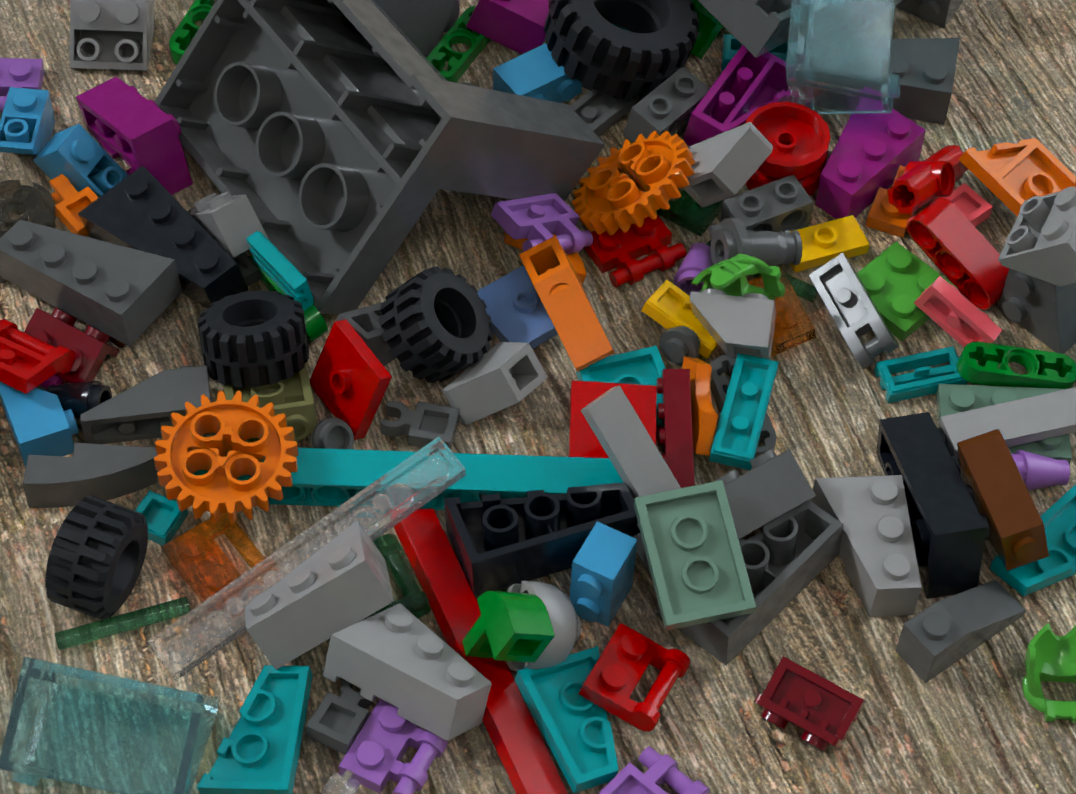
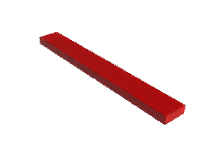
(456, 612)

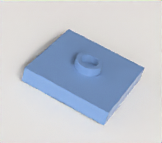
(517, 310)

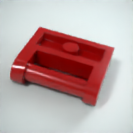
(28, 360)
(620, 671)

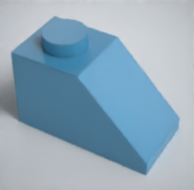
(38, 422)

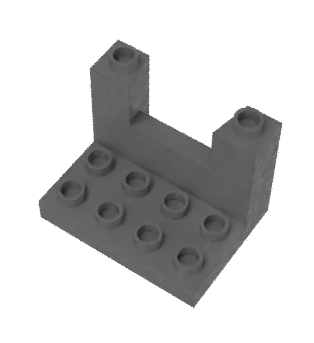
(353, 130)

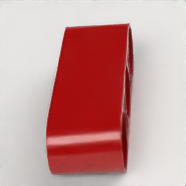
(959, 252)

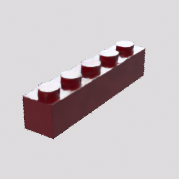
(677, 424)

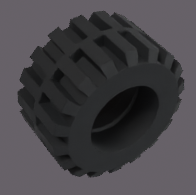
(436, 324)
(253, 338)
(96, 557)

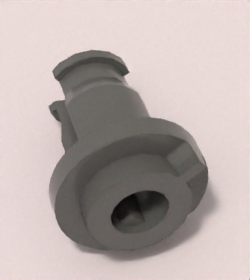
(772, 247)

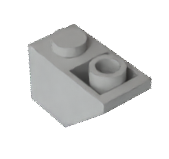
(726, 163)
(228, 220)
(737, 322)
(495, 381)

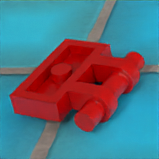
(624, 248)

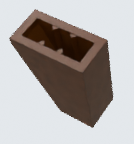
(1003, 497)

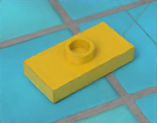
(829, 240)
(673, 308)

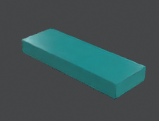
(744, 411)

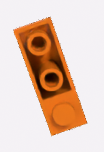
(566, 303)

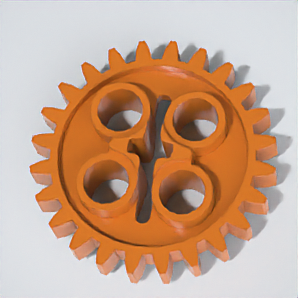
(648, 165)
(219, 489)

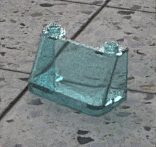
(842, 56)
(105, 731)

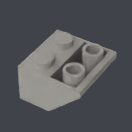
(111, 34)
(1044, 238)

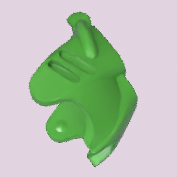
(731, 277)
(1050, 660)

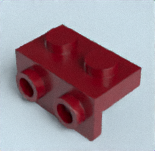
(89, 345)
(810, 704)

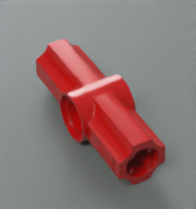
(927, 179)

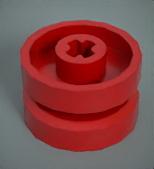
(798, 142)

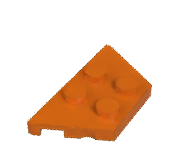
(1018, 171)

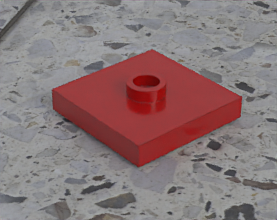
(350, 378)
(581, 436)

